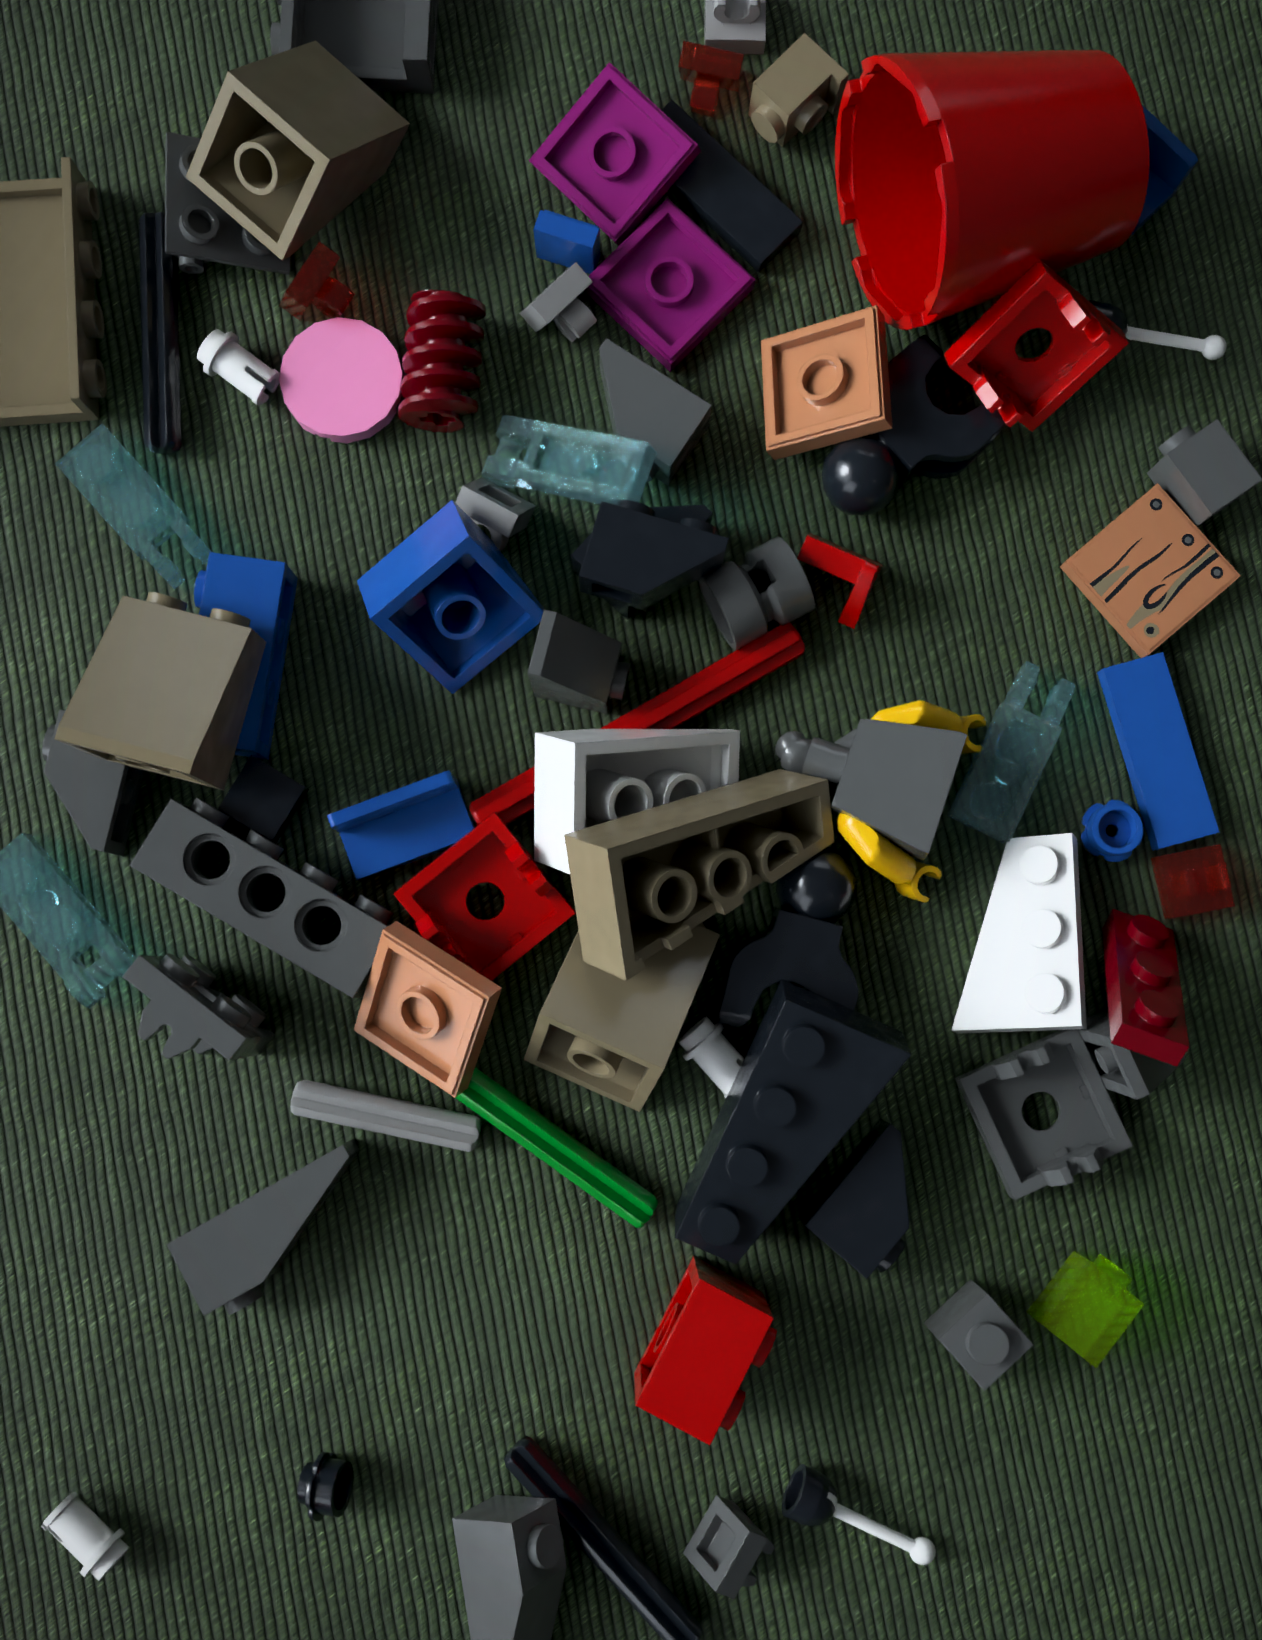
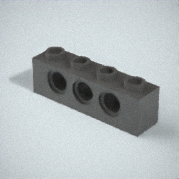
(176, 858)

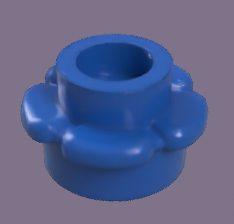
(1128, 830)

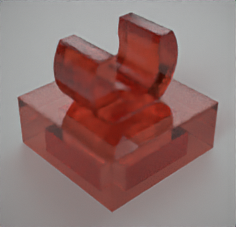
(710, 71)
(316, 287)
(1192, 881)

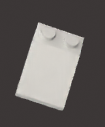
(612, 773)

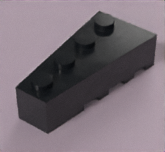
(787, 1109)

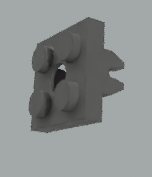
(194, 1009)
(1086, 1121)

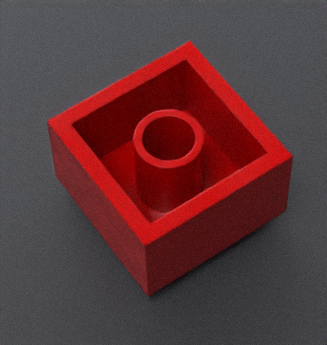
(704, 1351)

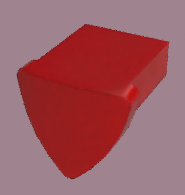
(845, 565)

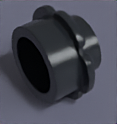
(326, 1486)

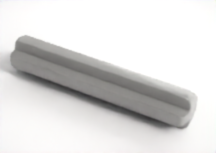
(386, 1115)

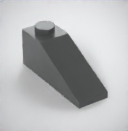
(250, 1241)
(511, 1567)

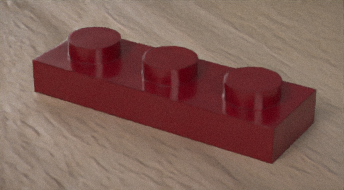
(1144, 987)

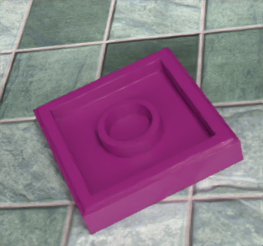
(615, 154)
(669, 284)

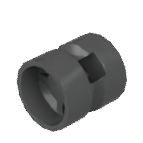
(735, 589)

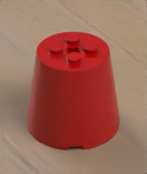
(981, 169)

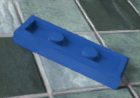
(1157, 751)

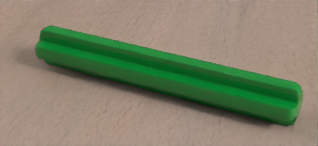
(559, 1149)

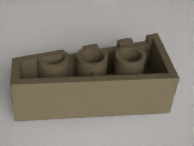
(673, 866)

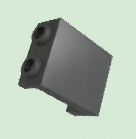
(379, 41)

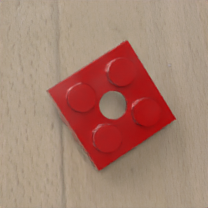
(1035, 387)
(493, 856)

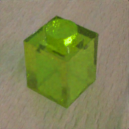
(1087, 1306)

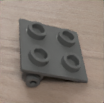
(201, 229)

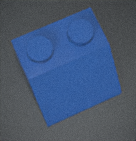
(450, 598)

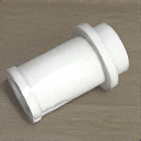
(236, 365)
(712, 1053)
(86, 1536)

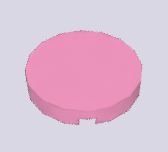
(341, 379)

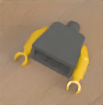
(895, 785)

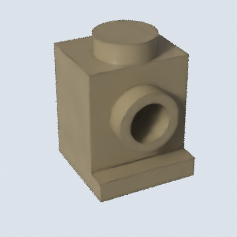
(796, 92)

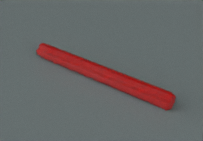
(666, 710)

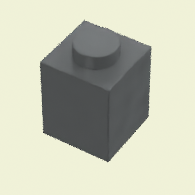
(1203, 471)
(978, 1334)

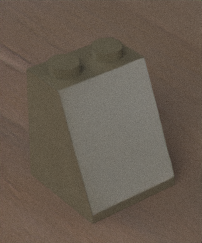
(293, 145)
(166, 690)
(614, 1030)

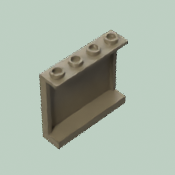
(49, 300)

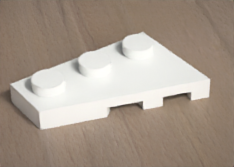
(1029, 945)

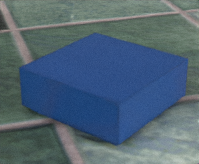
(567, 241)

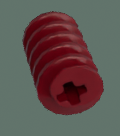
(438, 359)

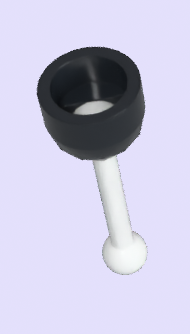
(1211, 347)
(813, 1502)

